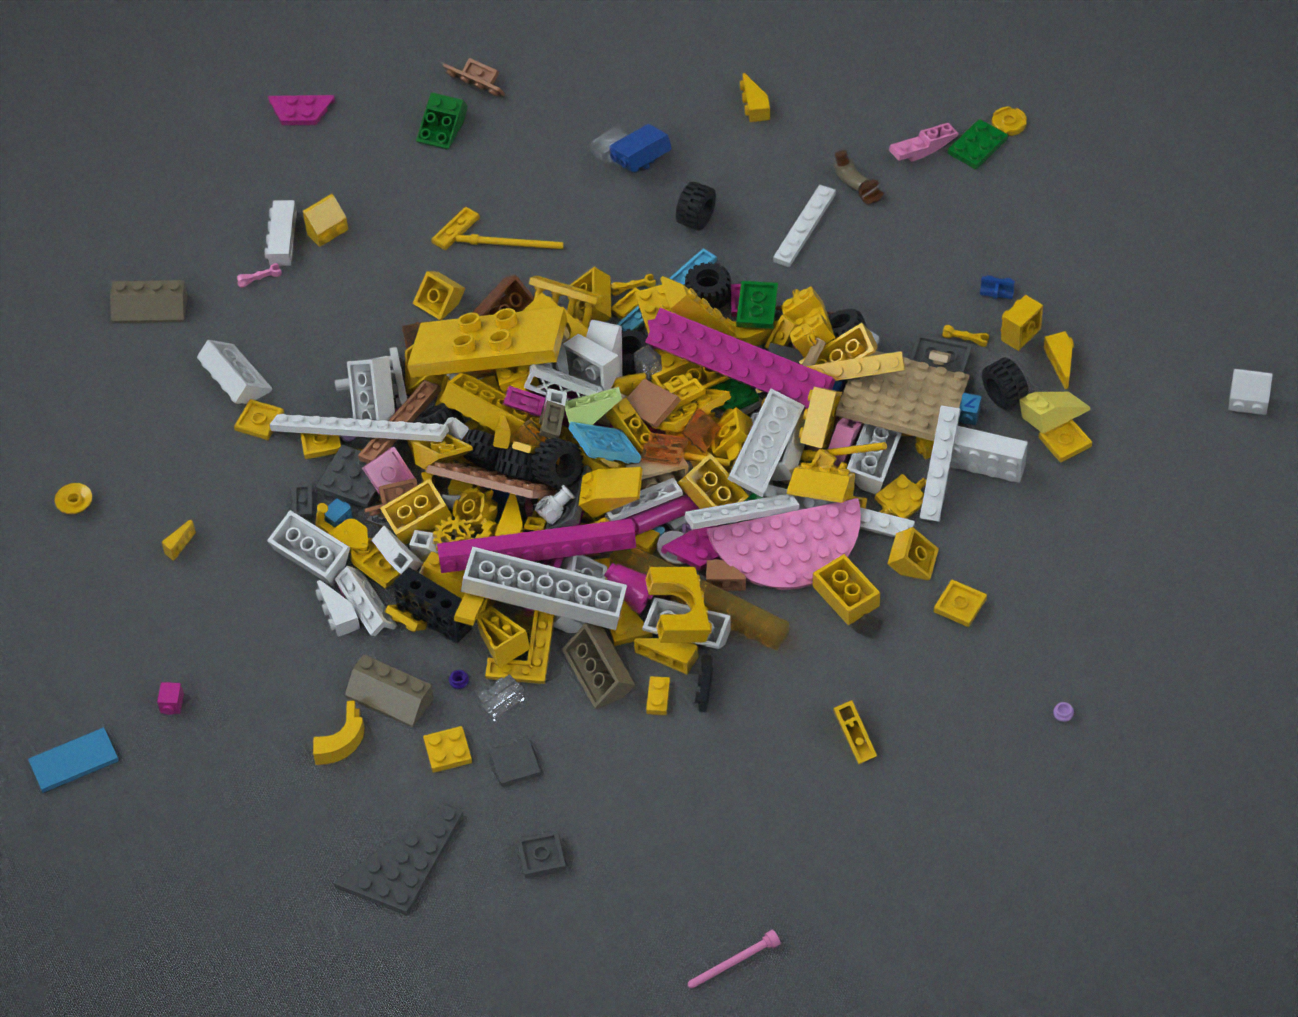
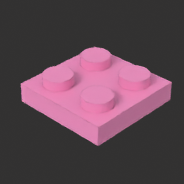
(387, 469)

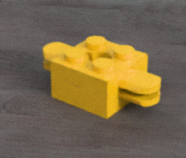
(515, 377)
(732, 434)

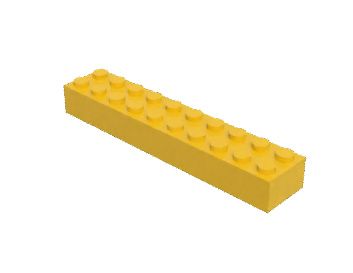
(486, 406)

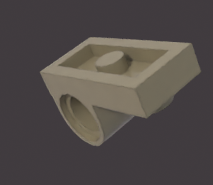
(551, 420)

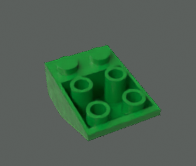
(441, 120)

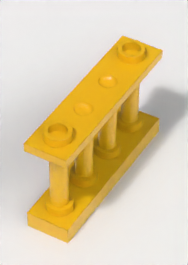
(574, 294)

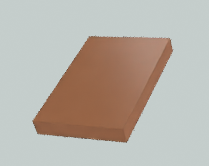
(652, 402)

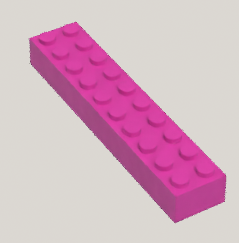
(734, 357)

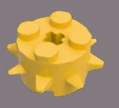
(475, 508)

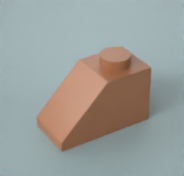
(725, 576)

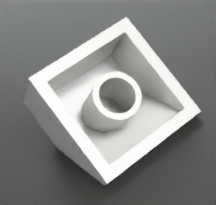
(1250, 391)

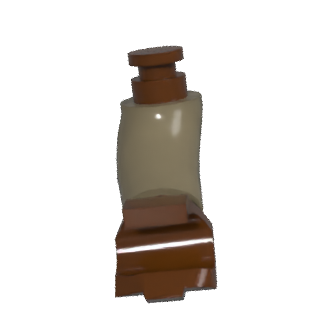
(852, 177)

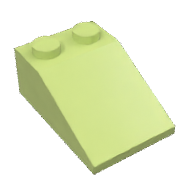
(591, 407)

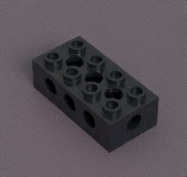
(430, 603)

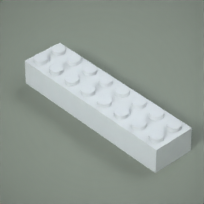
(543, 588)

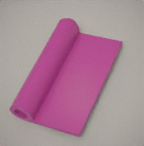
(662, 514)

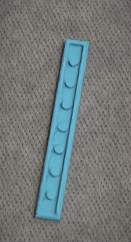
(634, 318)

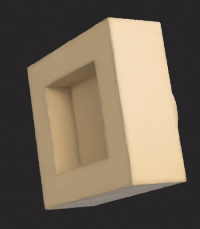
(939, 357)

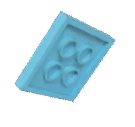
(604, 443)

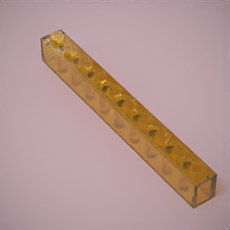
(745, 616)

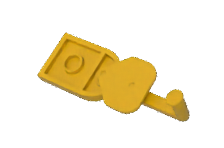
(363, 551)

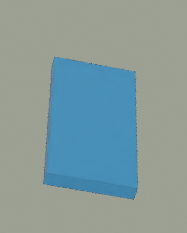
(73, 760)

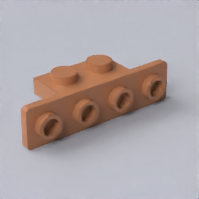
(477, 73)
(390, 492)

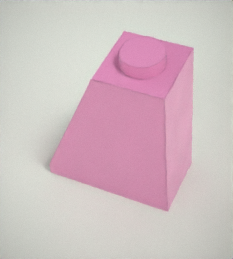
(845, 436)

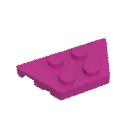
(300, 108)
(693, 548)

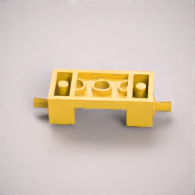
(810, 314)

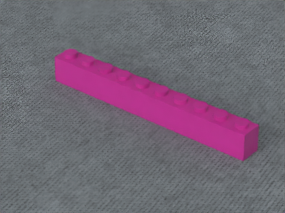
(543, 543)

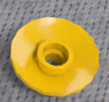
(73, 498)

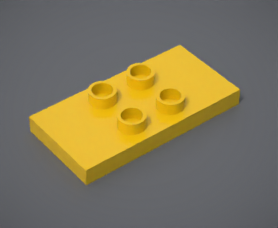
(487, 341)

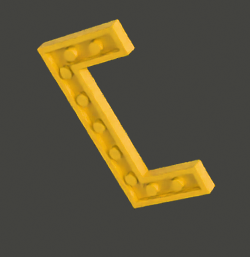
(535, 668)

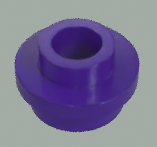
(458, 675)

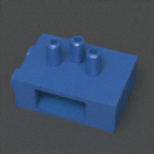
(640, 148)

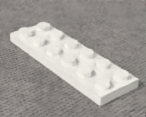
(766, 442)

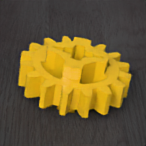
(445, 535)

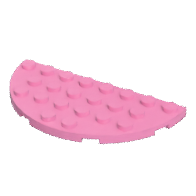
(788, 546)

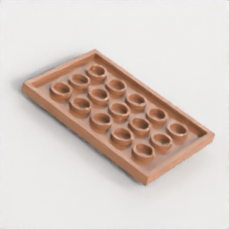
(490, 479)

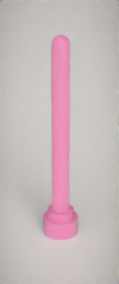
(770, 940)

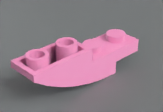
(925, 144)

